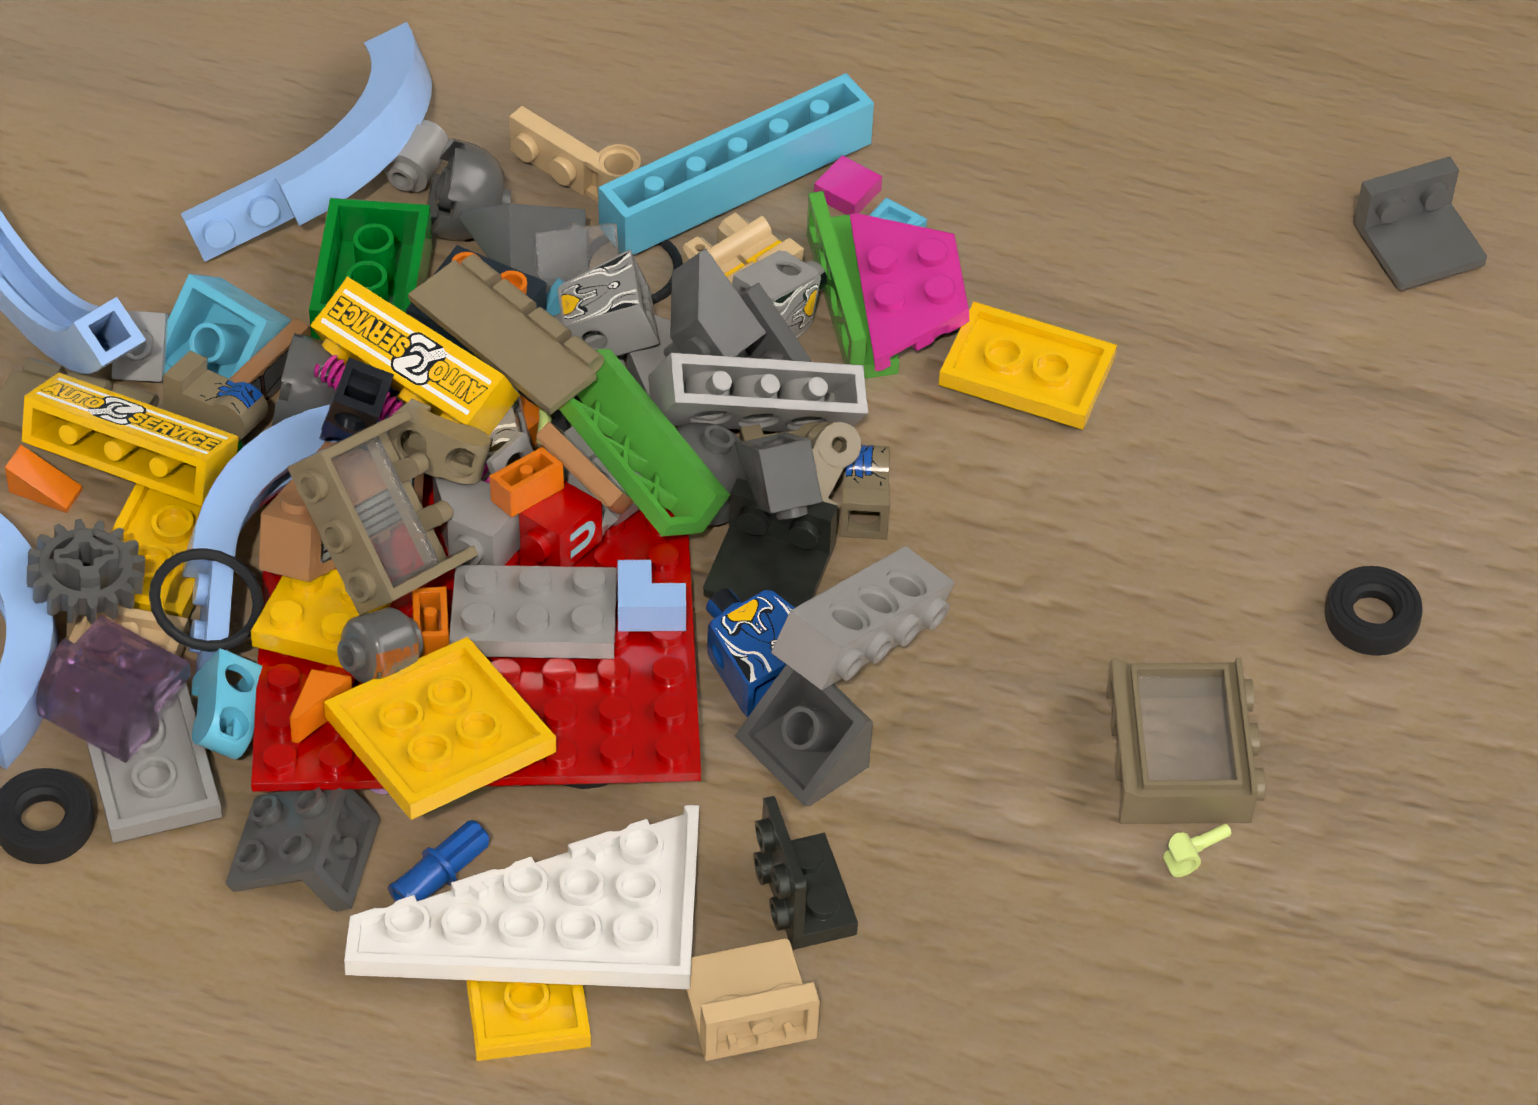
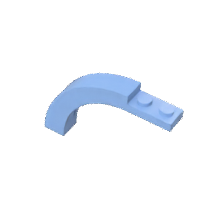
(333, 165)
(55, 319)
(236, 494)
(27, 649)

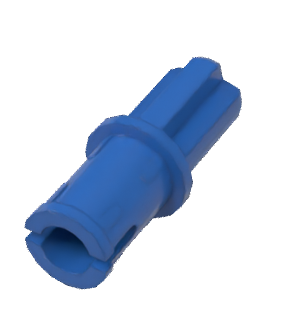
(441, 863)

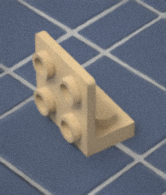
(751, 1000)

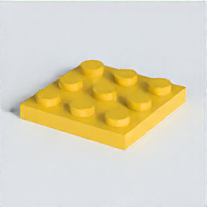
(440, 728)

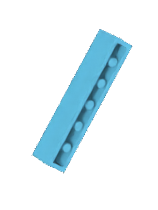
(737, 164)

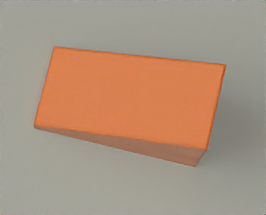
(40, 481)
(309, 709)

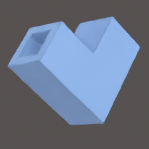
(648, 604)

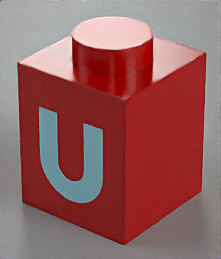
(561, 527)

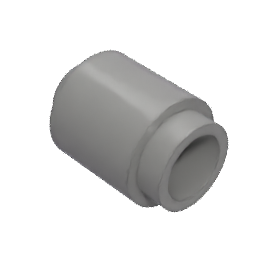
(418, 158)

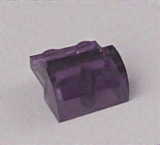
(109, 687)

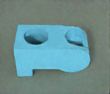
(224, 710)

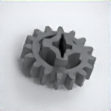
(85, 571)

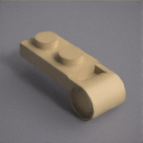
(565, 157)

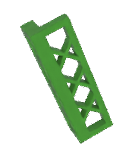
(834, 250)
(649, 445)

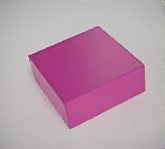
(848, 186)

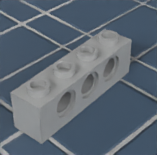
(757, 391)
(863, 618)

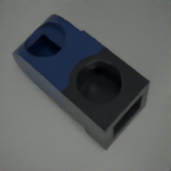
(356, 400)

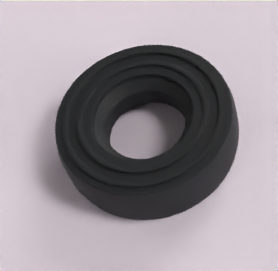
(1373, 637)
(51, 844)

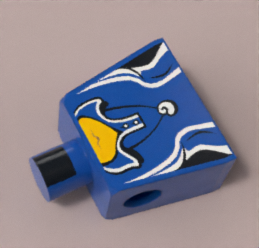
(743, 641)

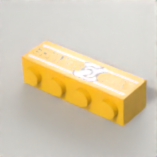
(422, 361)
(126, 437)

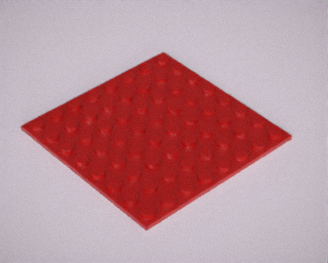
(609, 716)

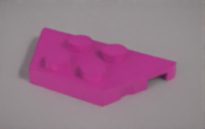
(907, 284)

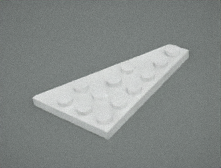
(592, 916)

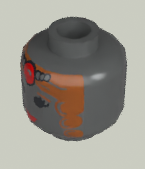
(379, 644)

